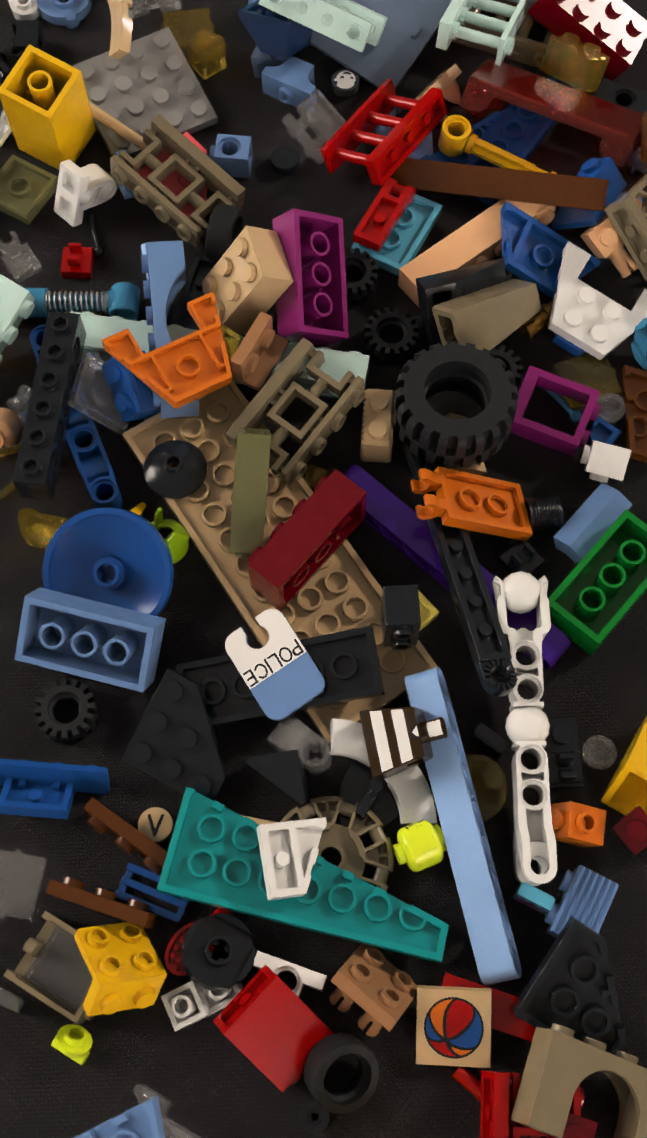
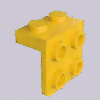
(122, 968)

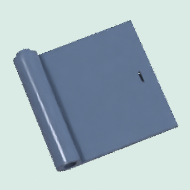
(402, 40)

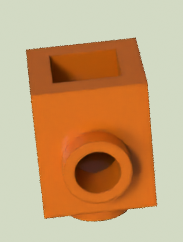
(578, 824)

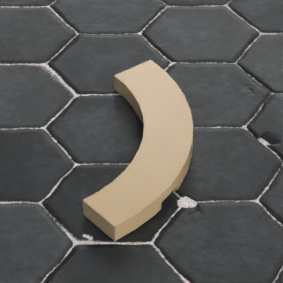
(120, 28)

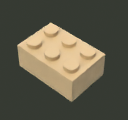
(248, 278)

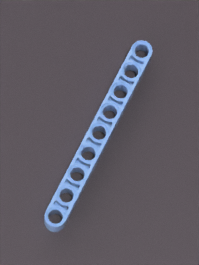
(465, 835)

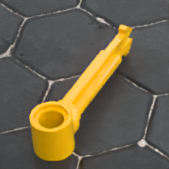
(458, 138)

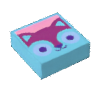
(534, 898)

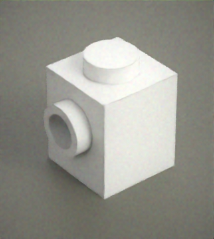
(605, 461)

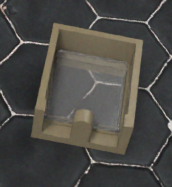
(55, 969)

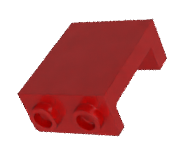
(272, 1027)

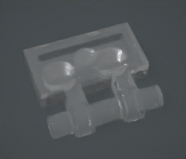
(322, 119)

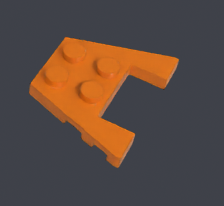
(184, 367)

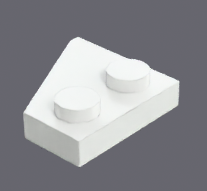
(288, 855)

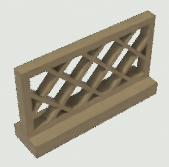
(631, 223)

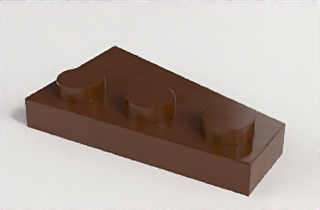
(636, 411)

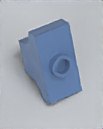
(290, 81)

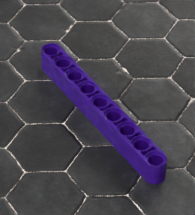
(413, 538)

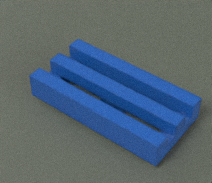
(127, 881)

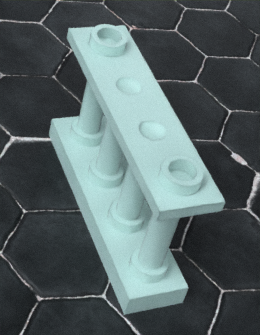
(459, 14)
(336, 19)

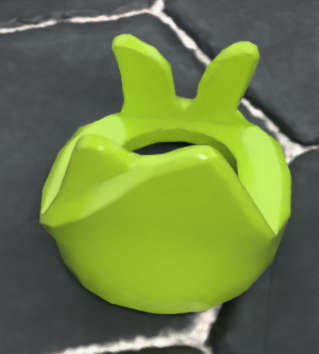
(177, 540)

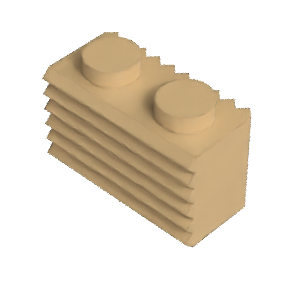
(377, 426)

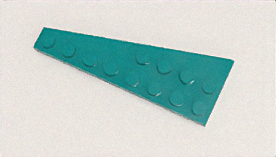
(219, 864)

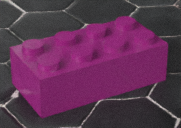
(318, 297)

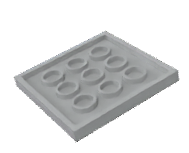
(146, 84)

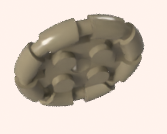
(347, 840)

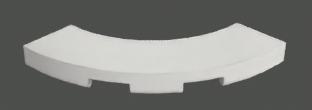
(408, 787)

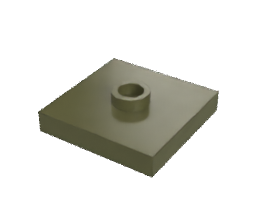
(24, 189)

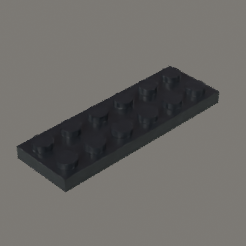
(344, 659)

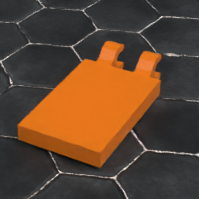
(473, 502)

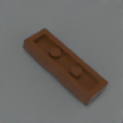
(126, 836)
(102, 901)

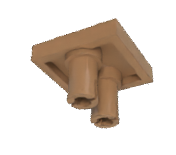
(375, 987)

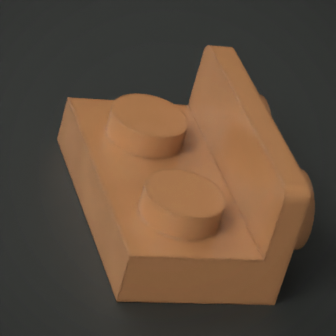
(258, 353)

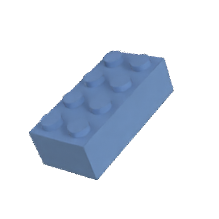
(89, 639)

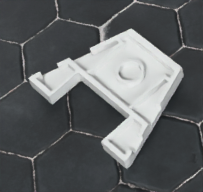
(586, 314)

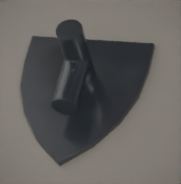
(369, 793)

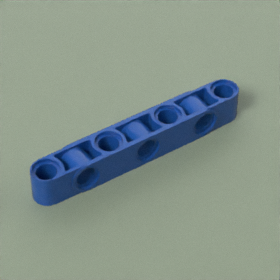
(90, 460)

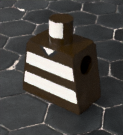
(399, 738)

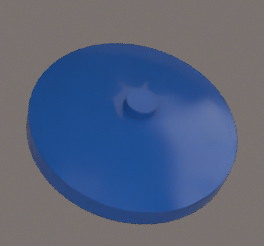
(110, 560)

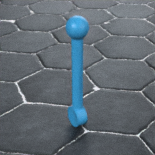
(574, 415)

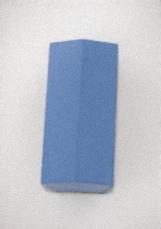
(591, 522)

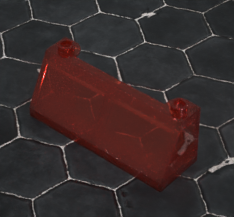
(615, 124)

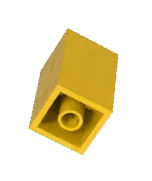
(47, 107)

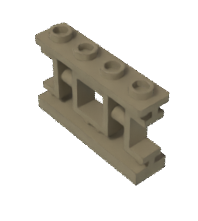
(191, 164)
(280, 393)

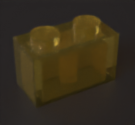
(574, 62)

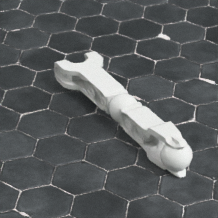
(528, 727)

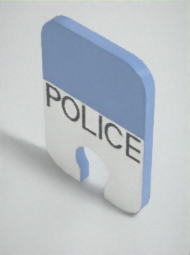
(281, 671)

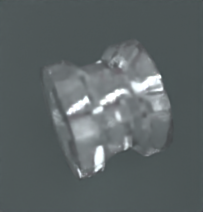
(20, 402)

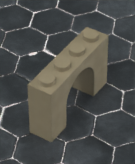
(557, 1068)

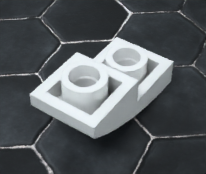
(193, 1003)

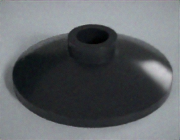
(175, 481)

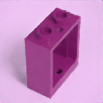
(545, 435)

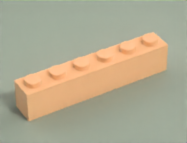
(469, 245)

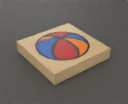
(453, 1026)

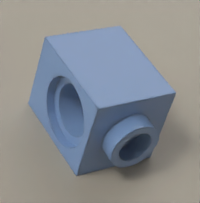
(233, 154)

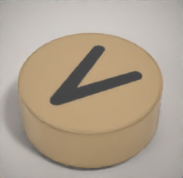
(156, 824)

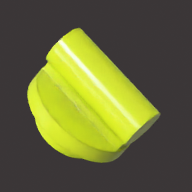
(73, 1042)

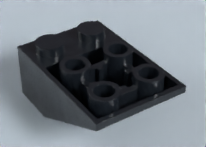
(451, 285)

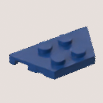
(534, 250)

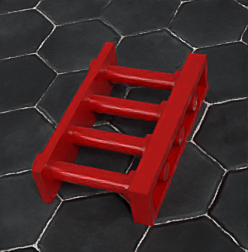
(389, 149)

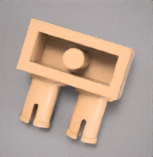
(606, 243)

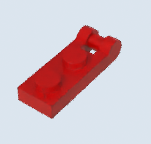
(383, 214)

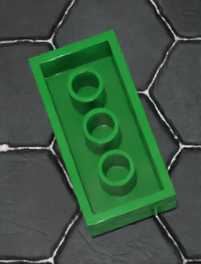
(603, 584)

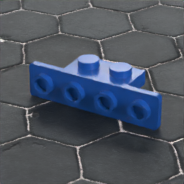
(47, 788)

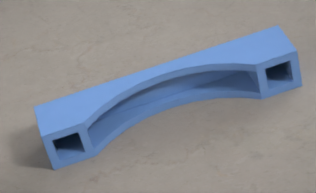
(166, 277)

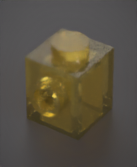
(206, 52)

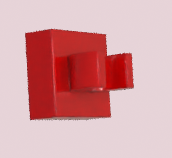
(77, 261)

